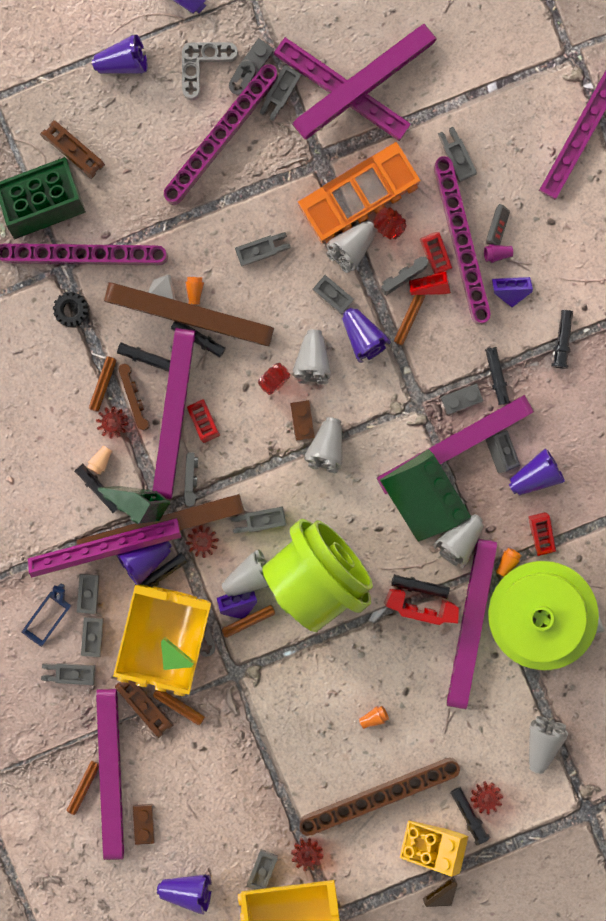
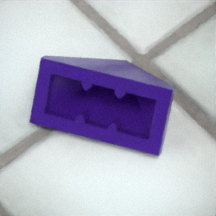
(512, 289)
(237, 606)

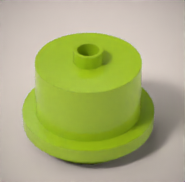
(317, 576)
(556, 592)

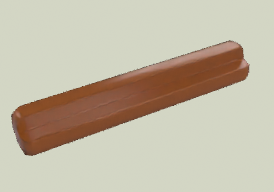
(409, 319)
(102, 383)
(248, 621)
(179, 707)
(83, 787)

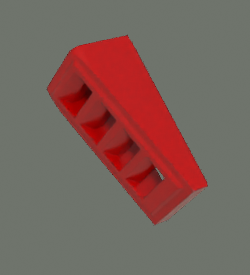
(442, 250)
(430, 285)
(210, 435)
(533, 519)

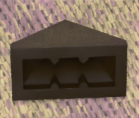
(442, 895)

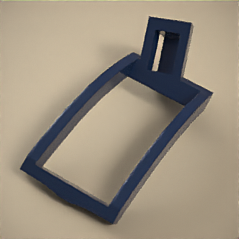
(57, 598)

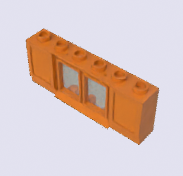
(359, 193)

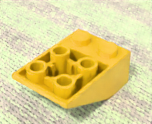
(434, 847)

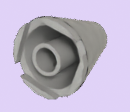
(460, 541)

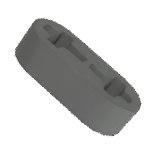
(239, 74)
(210, 641)

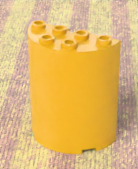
(151, 617)
(291, 903)

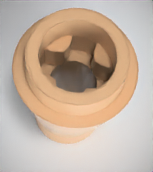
(99, 460)

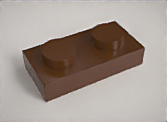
(302, 420)
(143, 824)

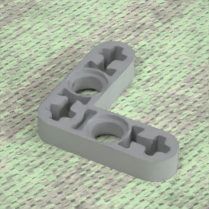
(195, 62)

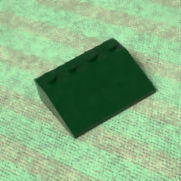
(40, 198)
(425, 496)

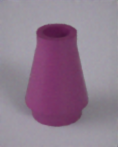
(495, 253)

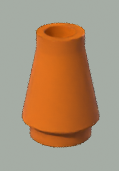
(194, 289)
(508, 561)
(375, 717)

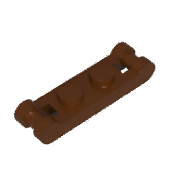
(72, 149)
(135, 404)
(144, 707)

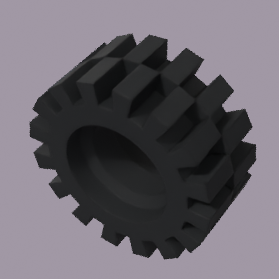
(67, 298)

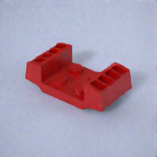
(448, 611)

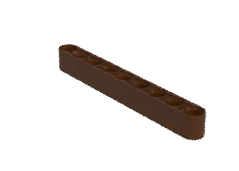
(188, 314)
(187, 518)
(372, 803)

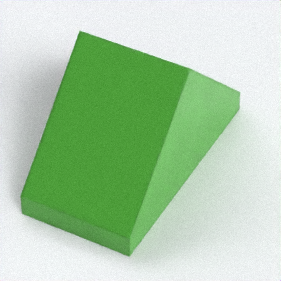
(174, 657)

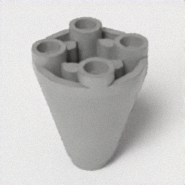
(351, 245)
(312, 360)
(326, 447)
(247, 576)
(545, 742)

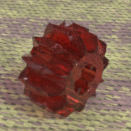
(390, 223)
(274, 378)
(112, 429)
(202, 548)
(493, 799)
(300, 851)

